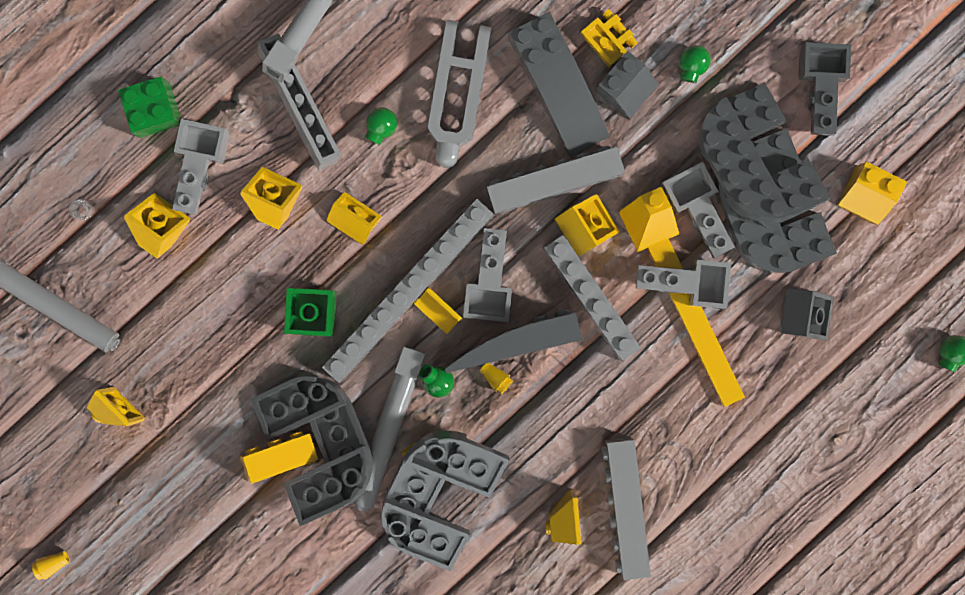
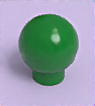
(694, 62)
(380, 124)
(952, 352)
(436, 380)

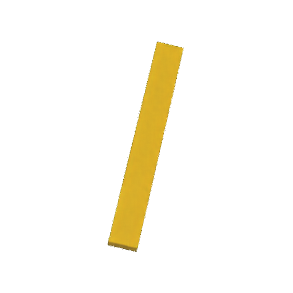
(700, 331)

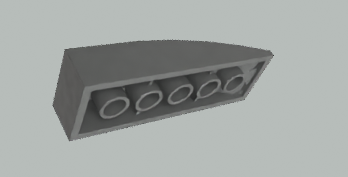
(558, 83)
(532, 337)

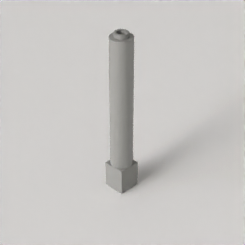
(286, 50)
(57, 308)
(391, 421)

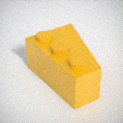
(278, 457)

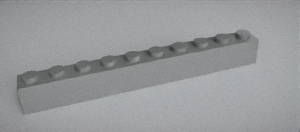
(408, 291)

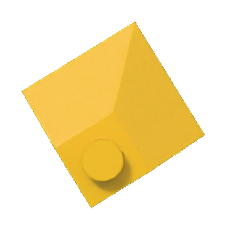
(271, 197)
(649, 219)
(156, 224)
(112, 408)
(564, 520)

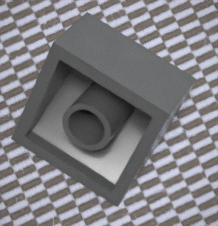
(627, 85)
(807, 314)

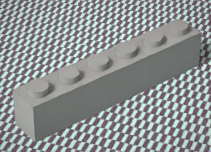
(303, 112)
(556, 180)
(591, 298)
(627, 508)

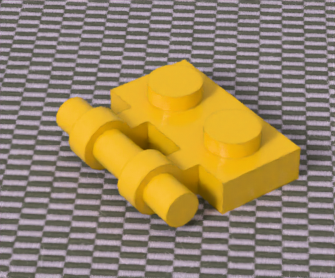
(604, 42)

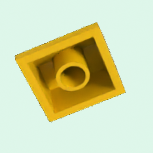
(871, 192)
(587, 225)

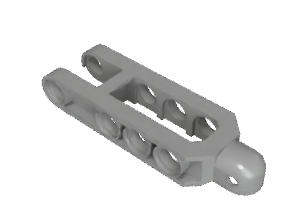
(450, 142)

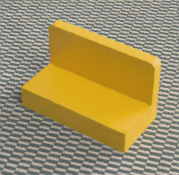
(353, 218)
(438, 310)

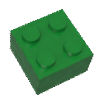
(150, 107)
(310, 312)

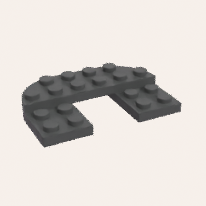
(739, 168)
(770, 245)
(338, 437)
(418, 483)

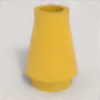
(497, 378)
(48, 565)

